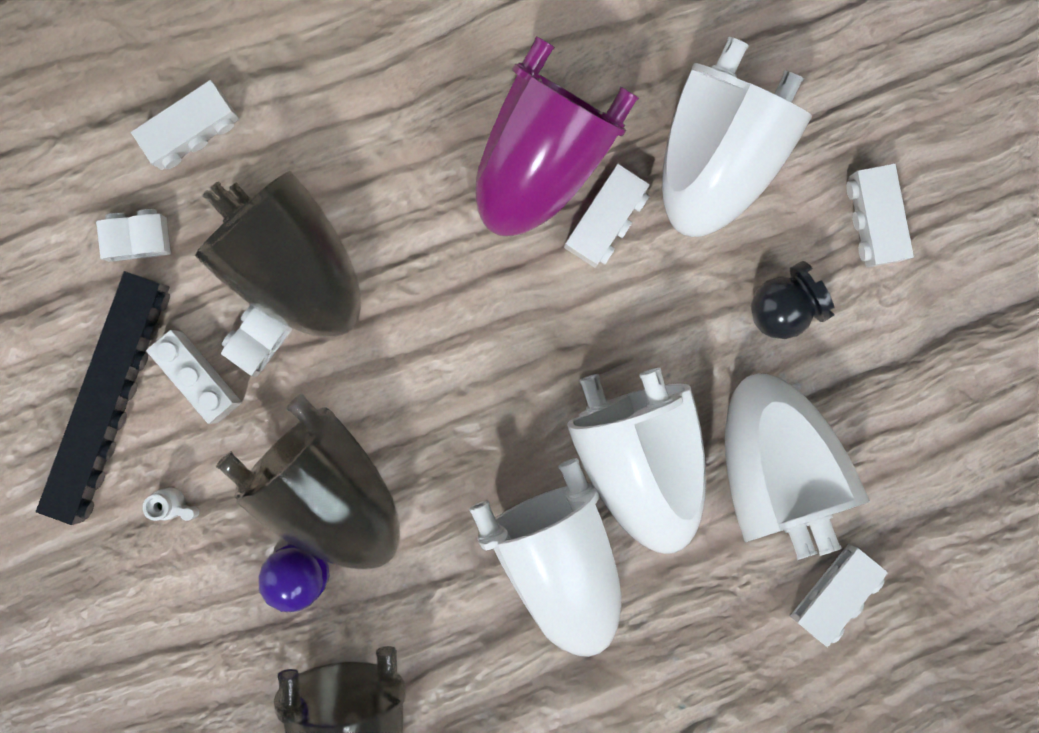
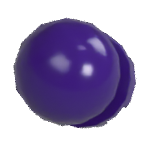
(292, 579)

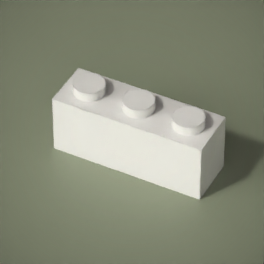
(185, 126)
(879, 216)
(608, 217)
(194, 376)
(839, 595)

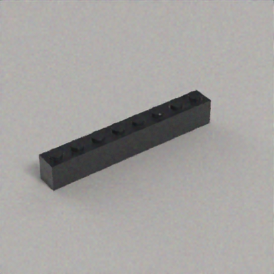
(103, 399)

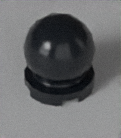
(787, 305)

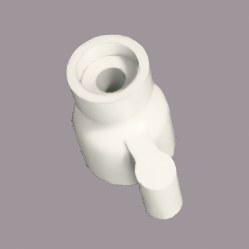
(168, 504)

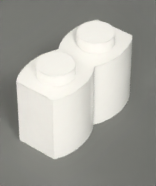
(134, 236)
(254, 341)

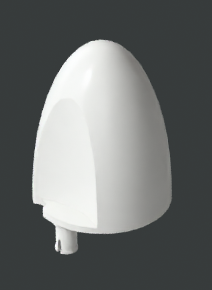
(726, 143)
(645, 459)
(786, 466)
(559, 562)

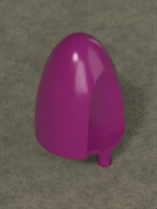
(542, 148)

